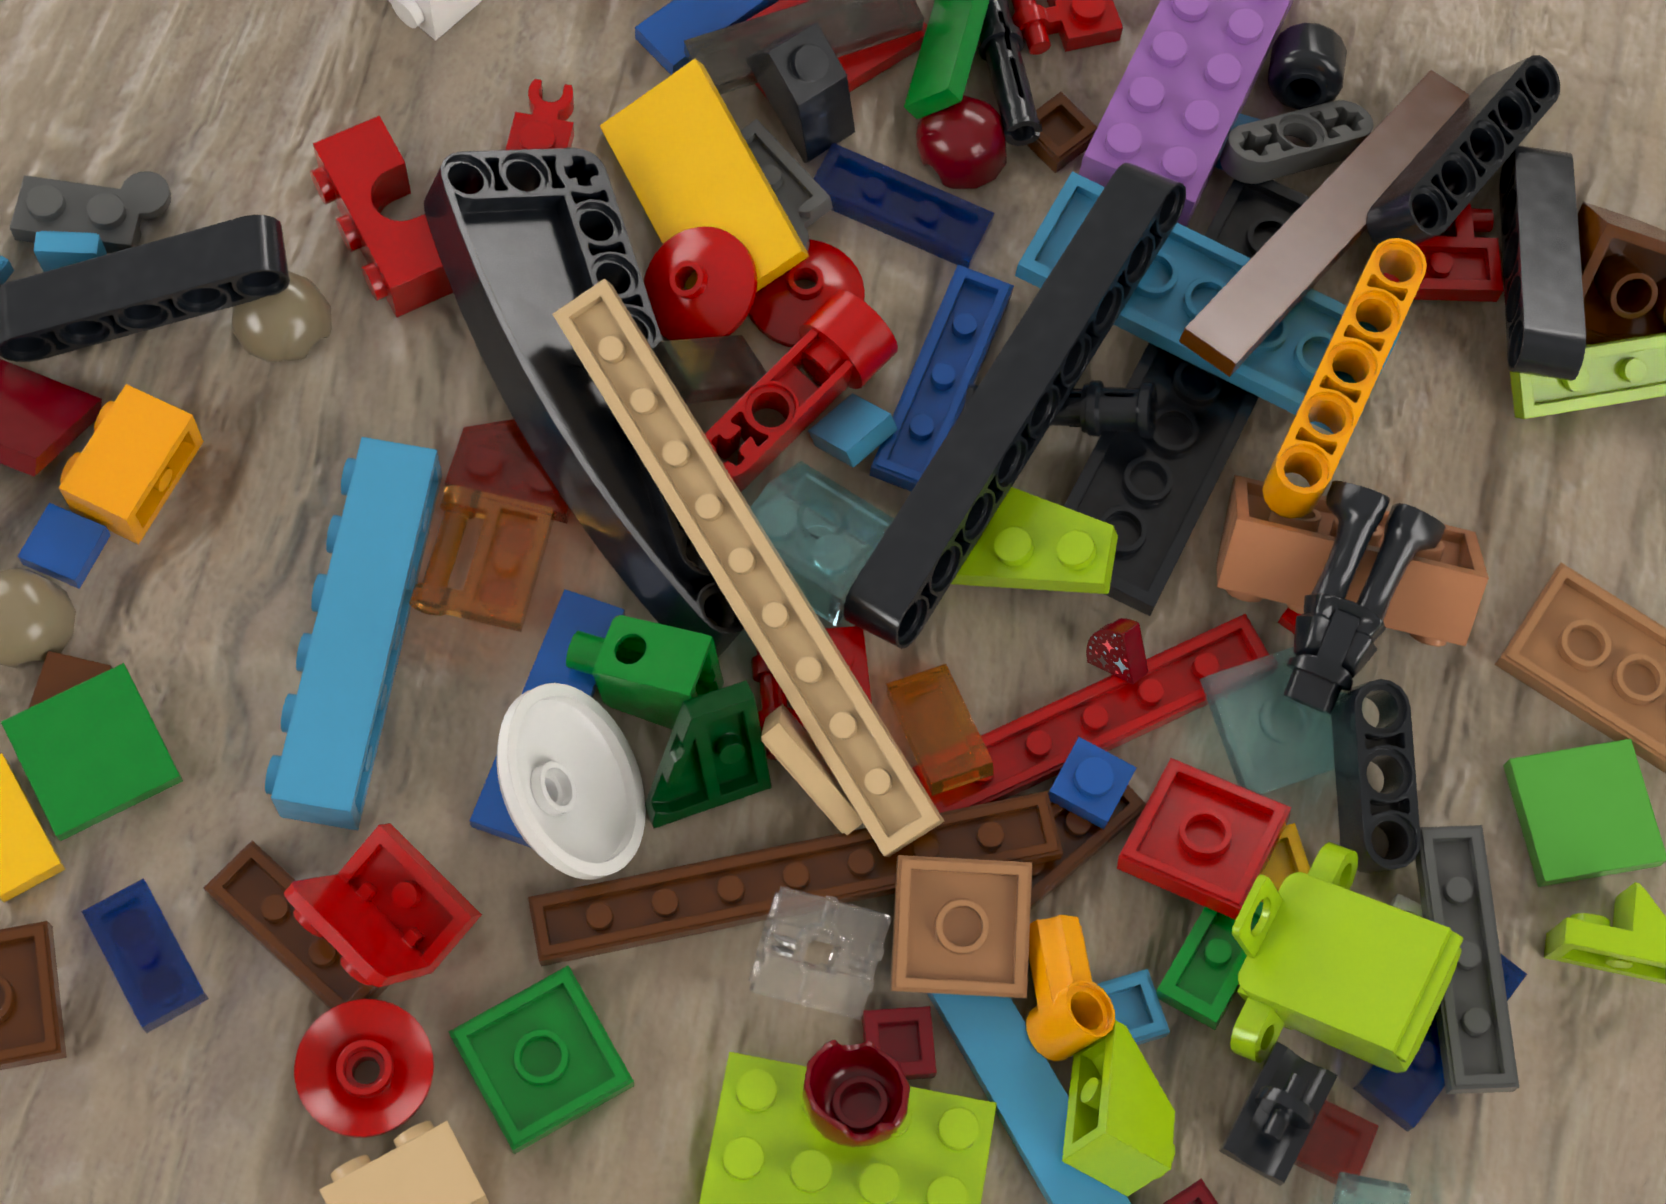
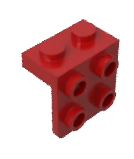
(384, 911)

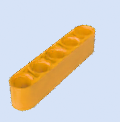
(1339, 402)

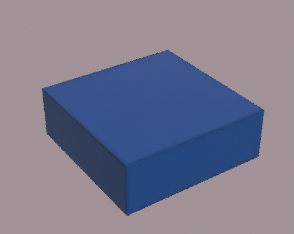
(64, 545)

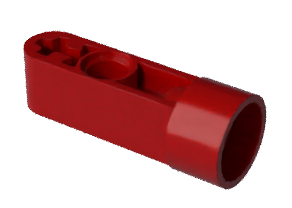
(837, 349)

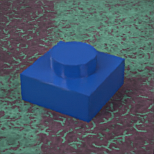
(1091, 783)

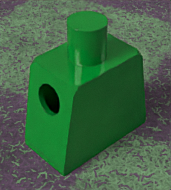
(647, 667)

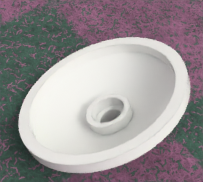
(571, 781)

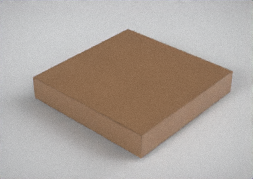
(961, 926)

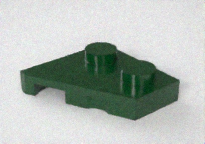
(710, 756)

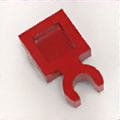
(546, 125)

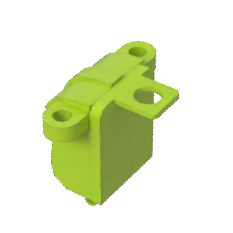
(1338, 966)

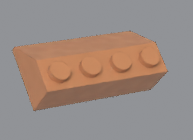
(1285, 556)

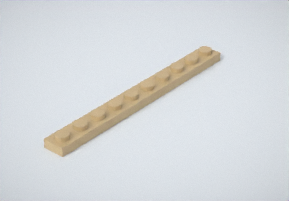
(748, 570)

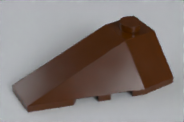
(1621, 275)

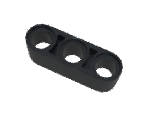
(1390, 748)

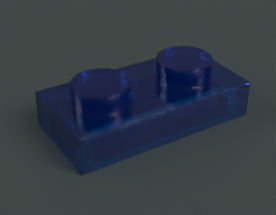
(145, 955)

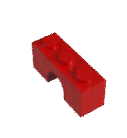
(363, 176)

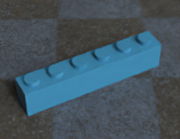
(356, 635)

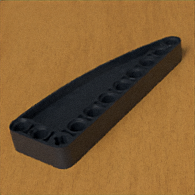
(518, 245)

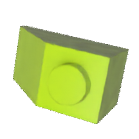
(1118, 1115)

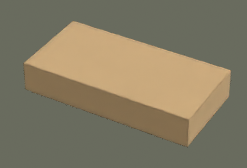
(805, 763)

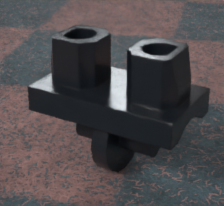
(1278, 1114)

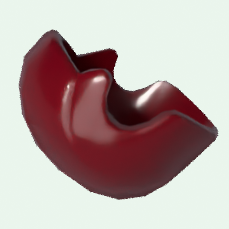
(963, 143)
(855, 1093)

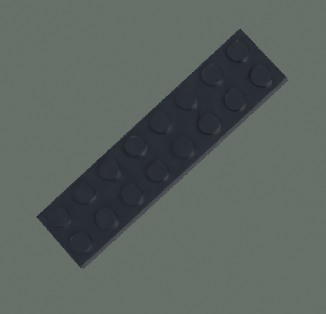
(1162, 483)

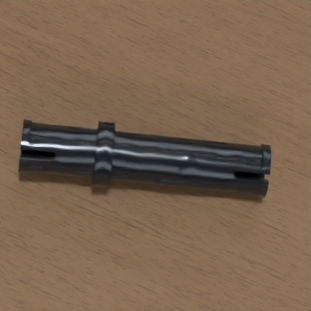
(1001, 47)

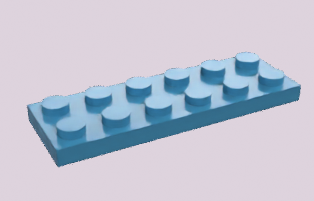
(1180, 284)

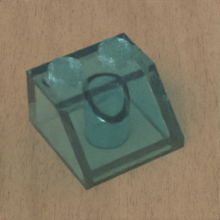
(820, 534)

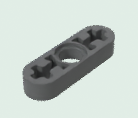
(1262, 153)

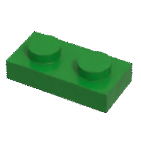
(1206, 969)

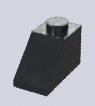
(806, 89)

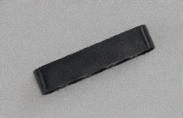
(1465, 153)
(1541, 264)
(142, 288)

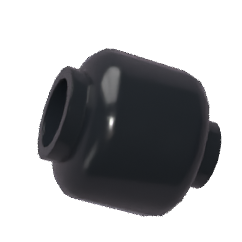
(1307, 65)

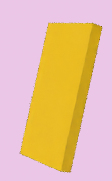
(699, 171)

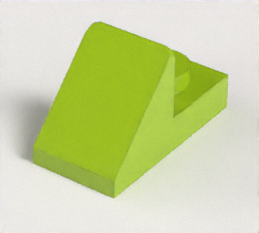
(1629, 948)

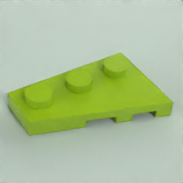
(1041, 548)

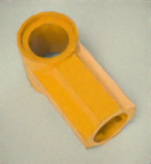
(1069, 1004)

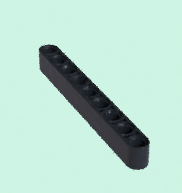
(1014, 405)

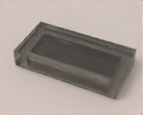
(710, 367)

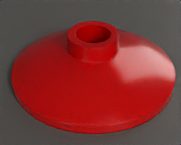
(722, 290)
(784, 306)
(339, 1044)

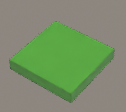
(1584, 812)

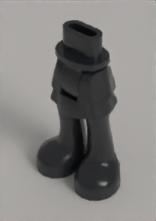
(1337, 634)

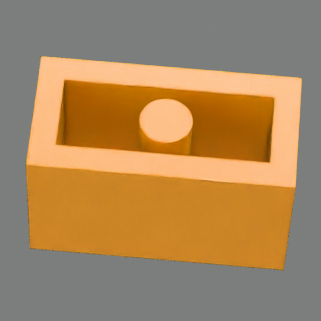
(130, 463)

